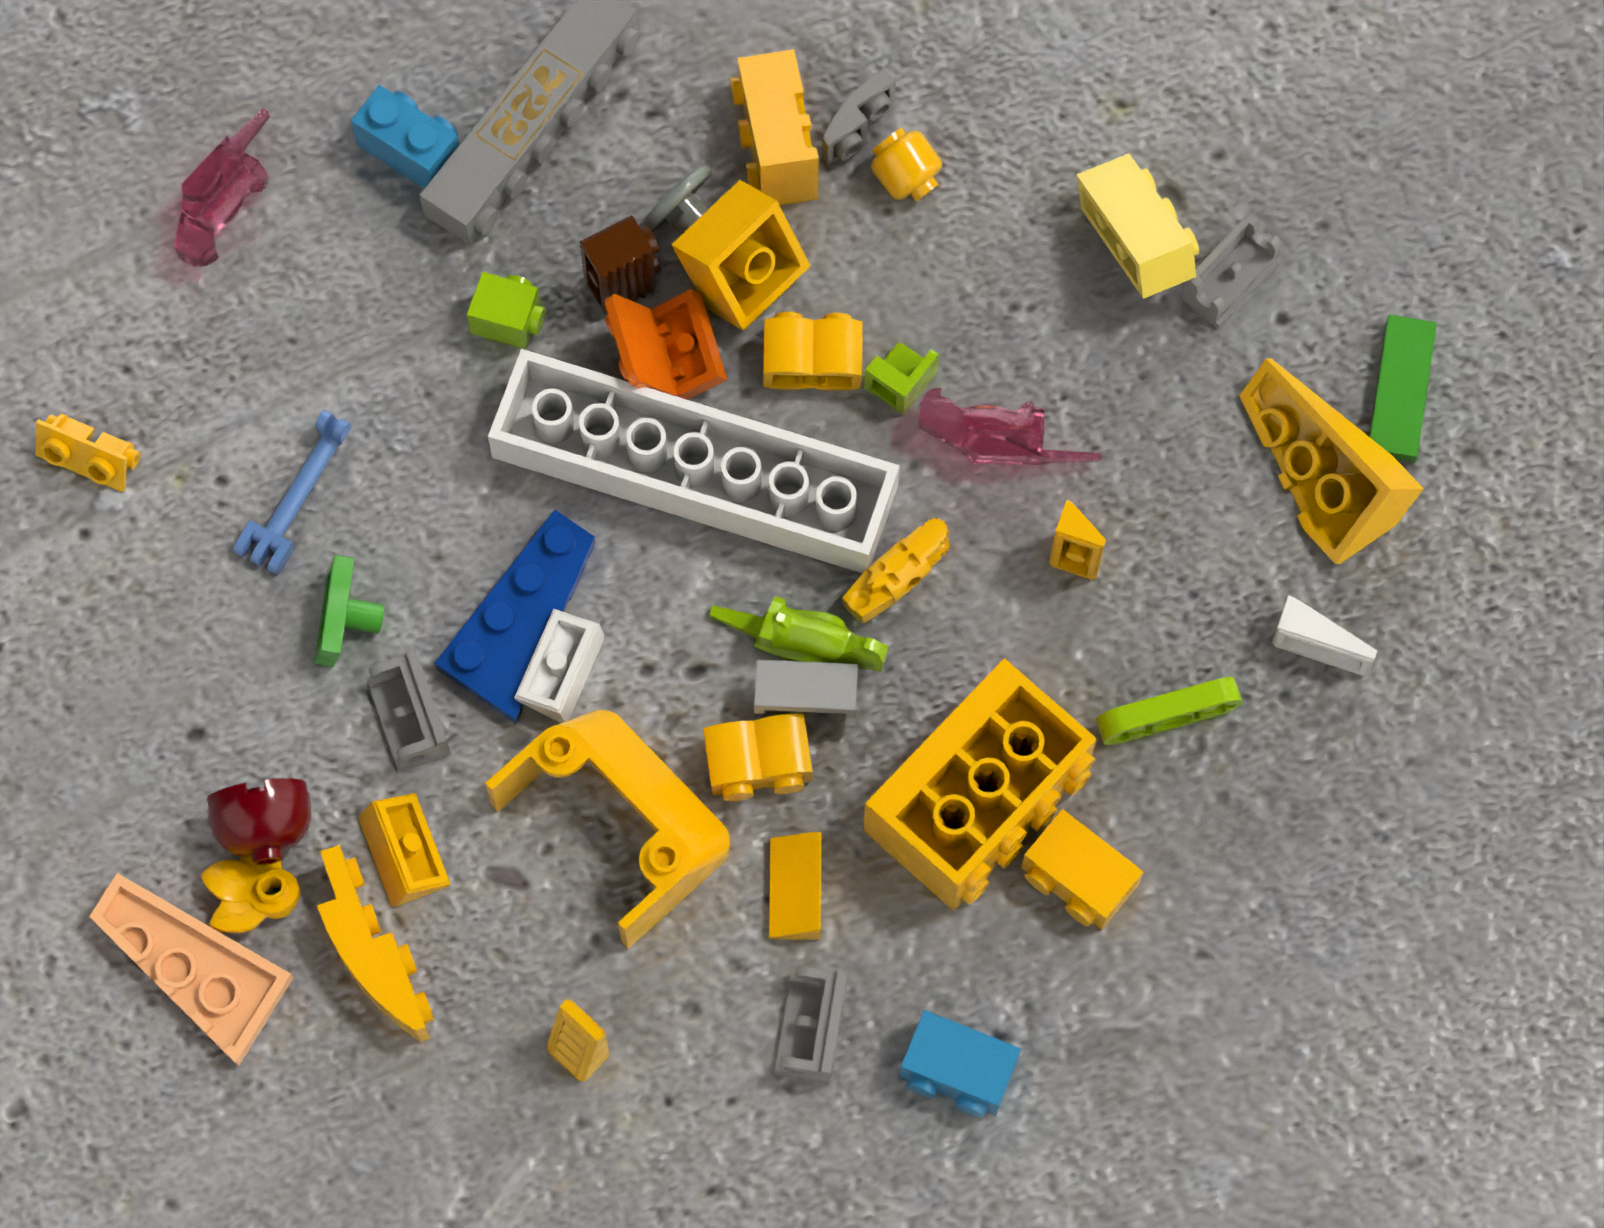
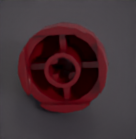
(261, 819)

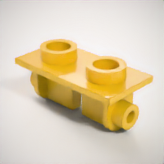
(68, 445)

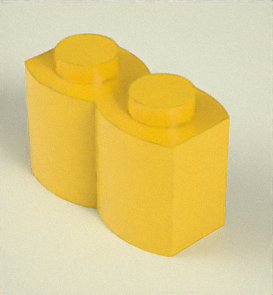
(812, 352)
(758, 756)

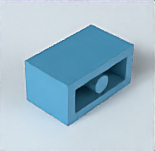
(959, 1064)

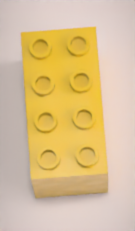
(996, 741)

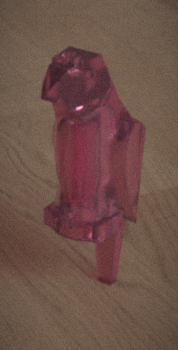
(217, 193)
(993, 433)

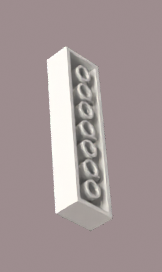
(694, 461)

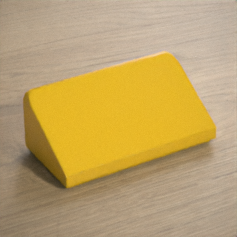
(1077, 544)
(403, 849)
(795, 887)

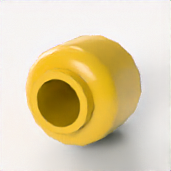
(906, 165)

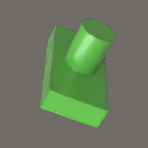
(342, 612)

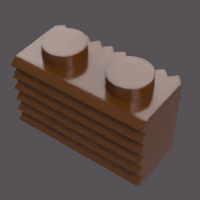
(620, 261)

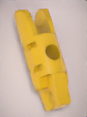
(897, 570)

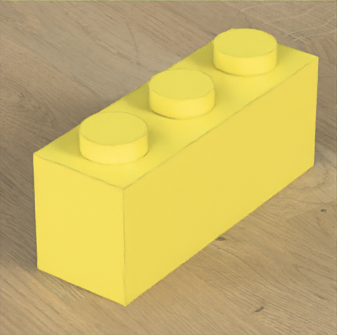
(1138, 225)

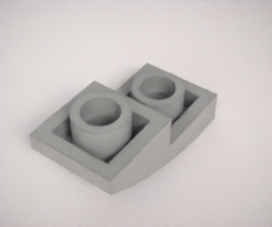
(848, 128)

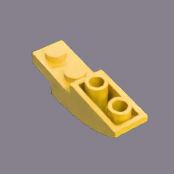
(377, 962)

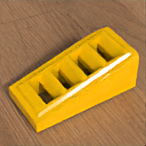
(577, 1041)

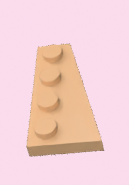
(200, 969)

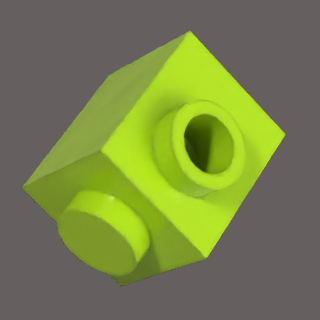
(506, 310)

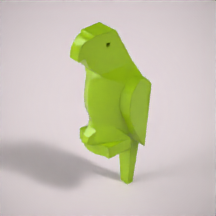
(805, 636)

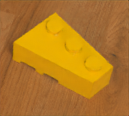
(776, 127)

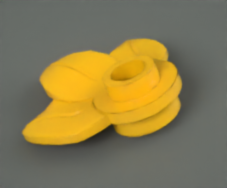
(244, 894)

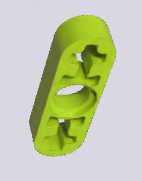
(1169, 711)

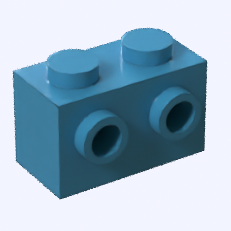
(404, 136)

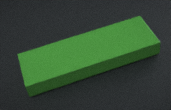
(1402, 386)

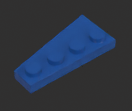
(503, 632)

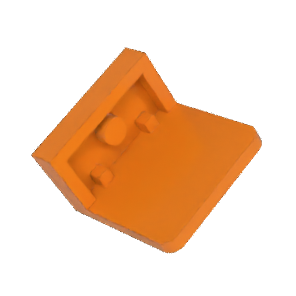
(666, 345)

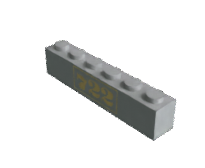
(529, 116)

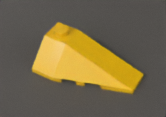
(1337, 473)

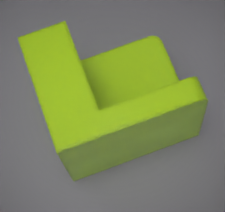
(900, 376)

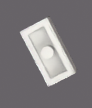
(560, 665)

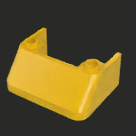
(688, 835)

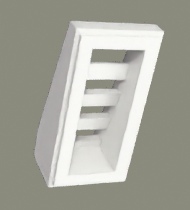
(1318, 638)

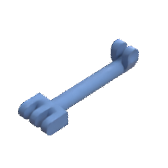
(271, 537)

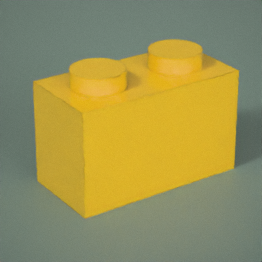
(1080, 871)

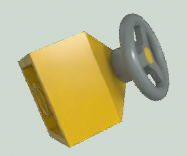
(736, 250)

